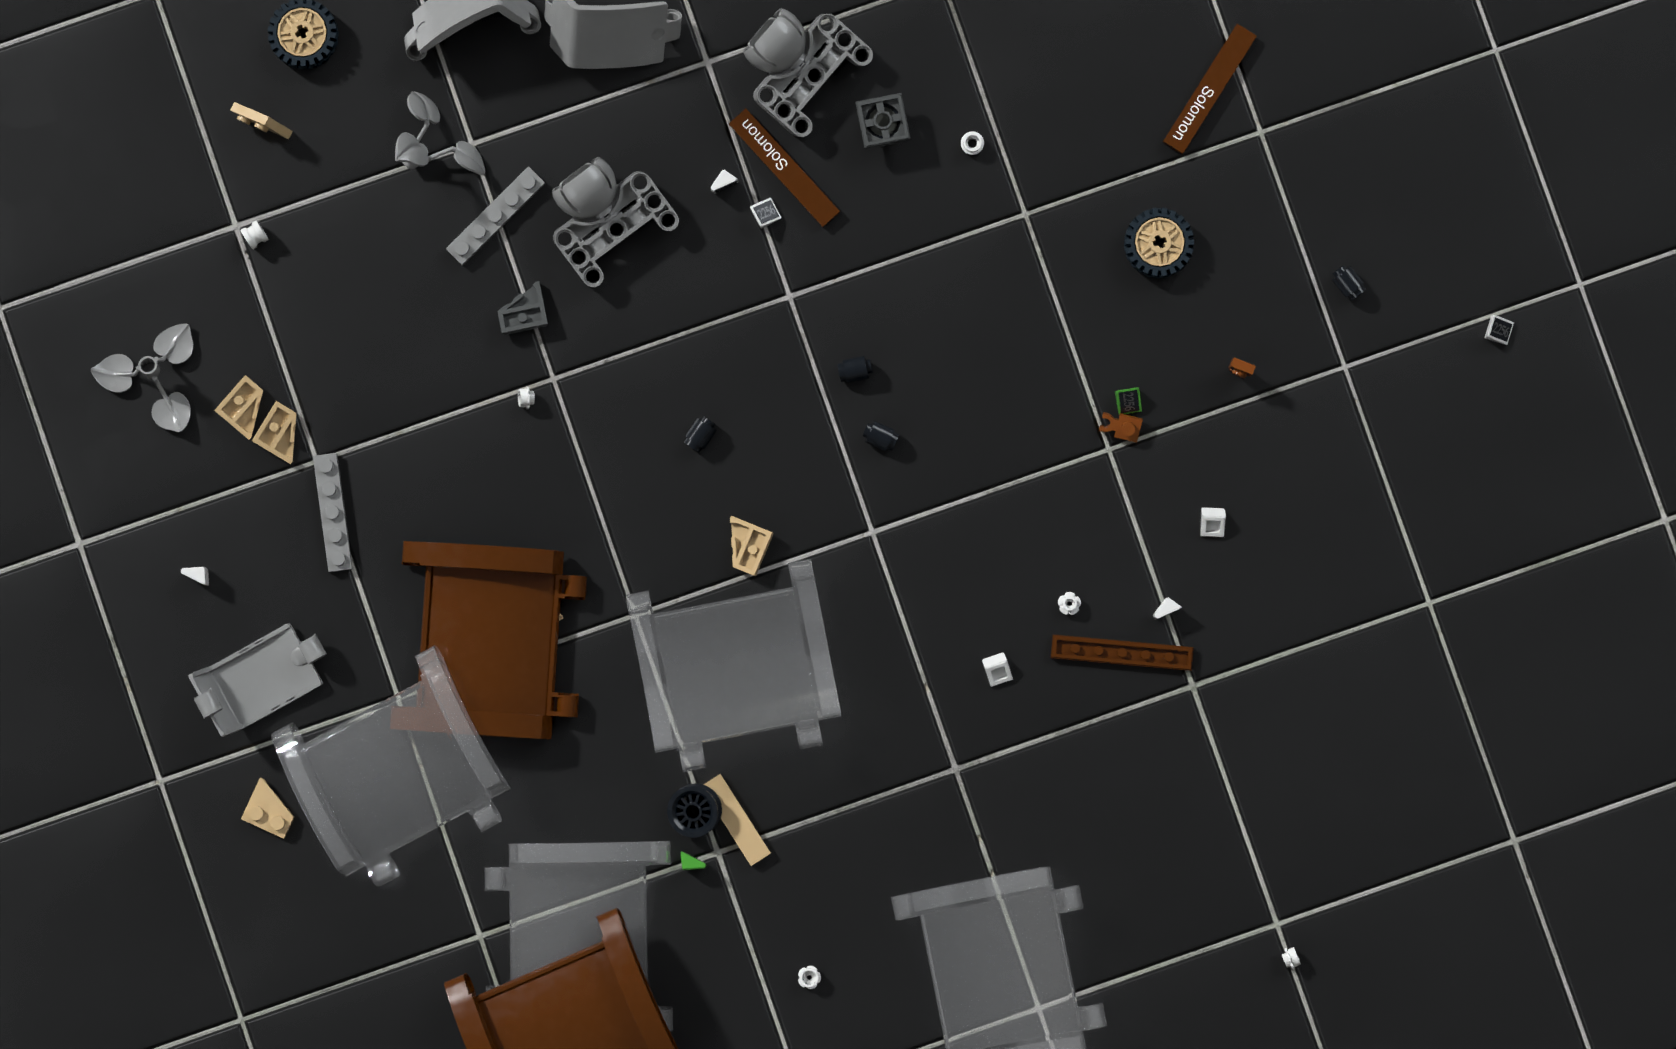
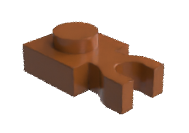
(1241, 368)
(1125, 427)

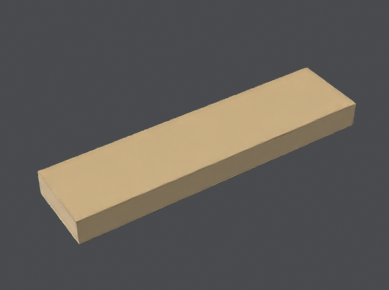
(738, 822)

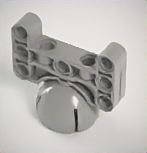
(781, 49)
(589, 197)

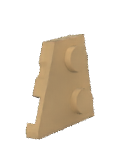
(260, 120)
(242, 406)
(278, 432)
(748, 545)
(268, 811)

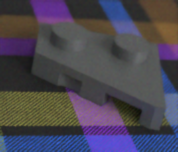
(524, 312)

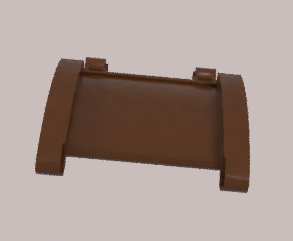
(498, 630)
(574, 1003)

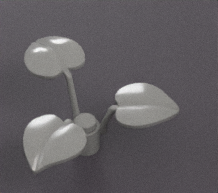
(415, 154)
(116, 375)

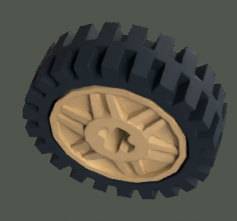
(298, 51)
(1166, 226)

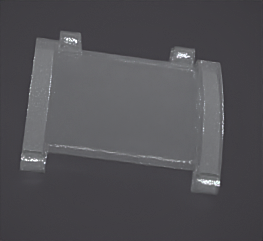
(735, 667)
(393, 773)
(561, 891)
(1002, 961)

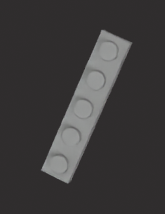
(495, 216)
(332, 512)

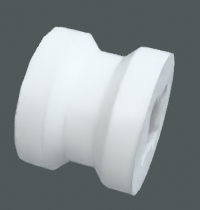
(254, 234)

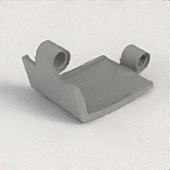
(441, 18)
(611, 33)
(257, 679)

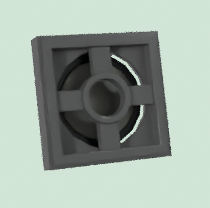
(883, 122)

